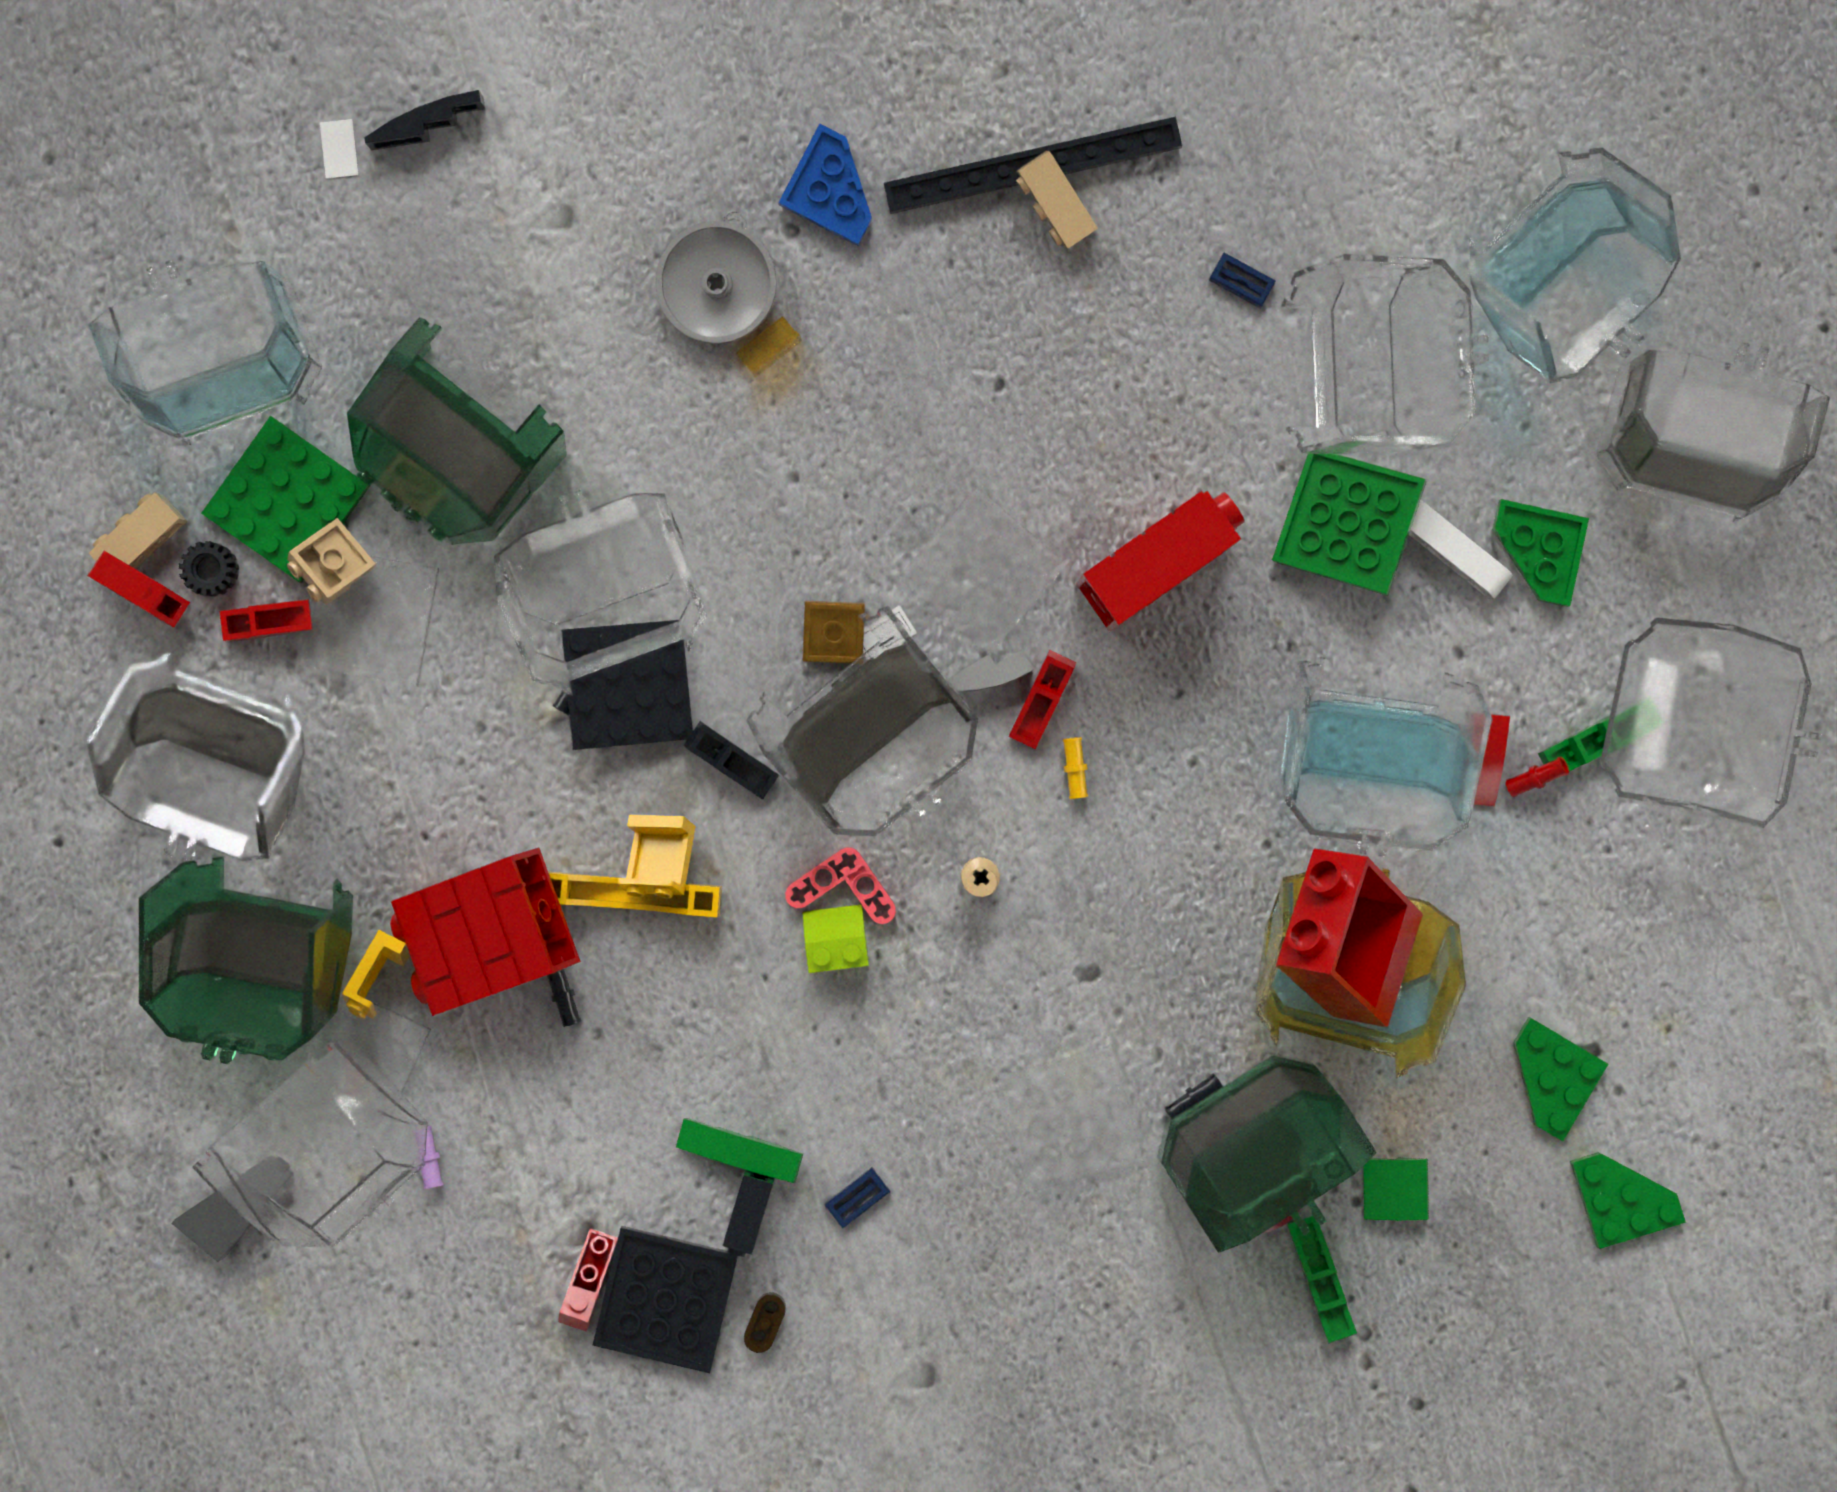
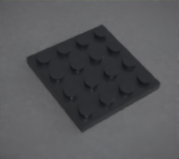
(631, 700)
(665, 1299)

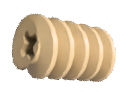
(980, 889)

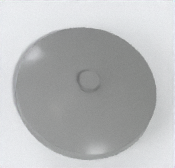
(716, 282)

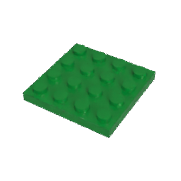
(282, 494)
(1349, 521)

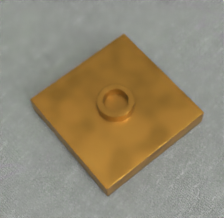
(833, 631)

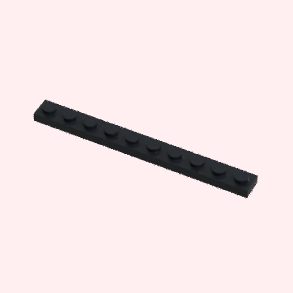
(1001, 171)

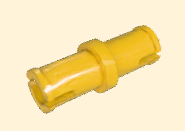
(1075, 767)

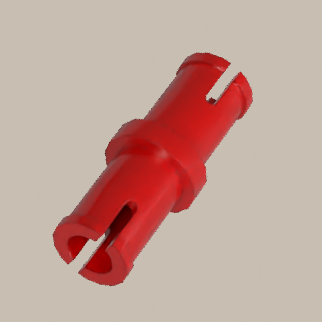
(1537, 777)

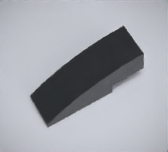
(731, 760)

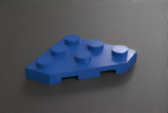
(829, 188)

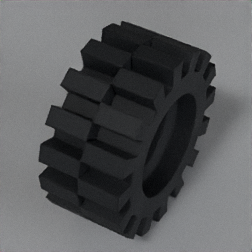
(193, 559)

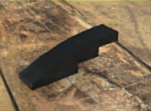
(415, 124)

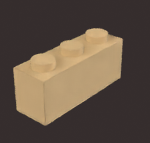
(1055, 200)
(141, 532)

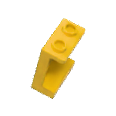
(658, 855)
(380, 949)

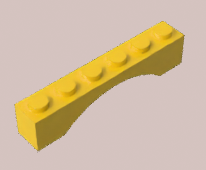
(605, 892)

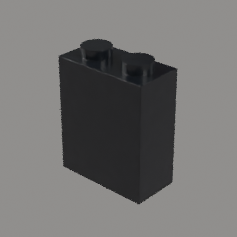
(748, 1213)

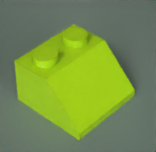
(835, 938)

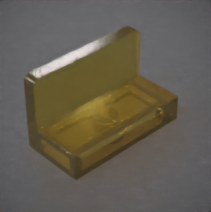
(769, 346)

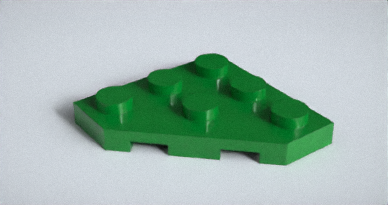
(1543, 547)
(1555, 1076)
(1622, 1201)

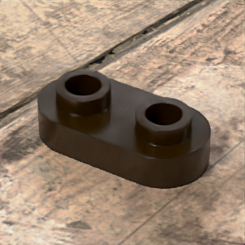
(764, 1321)

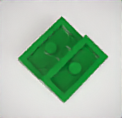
(1396, 1189)

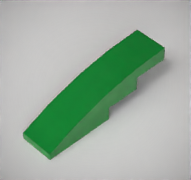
(1579, 747)
(739, 1150)
(1322, 1281)

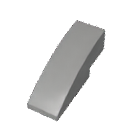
(987, 674)

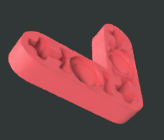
(851, 876)

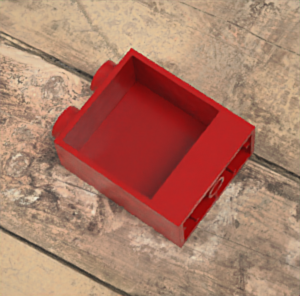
(1161, 557)
(483, 932)
(1349, 937)

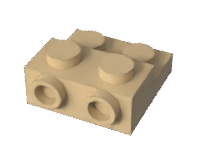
(329, 562)

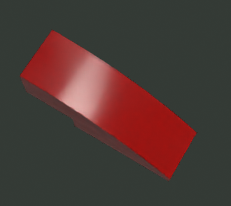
(266, 620)
(1042, 699)
(1493, 762)

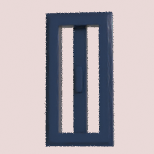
(1258, 302)
(836, 1213)

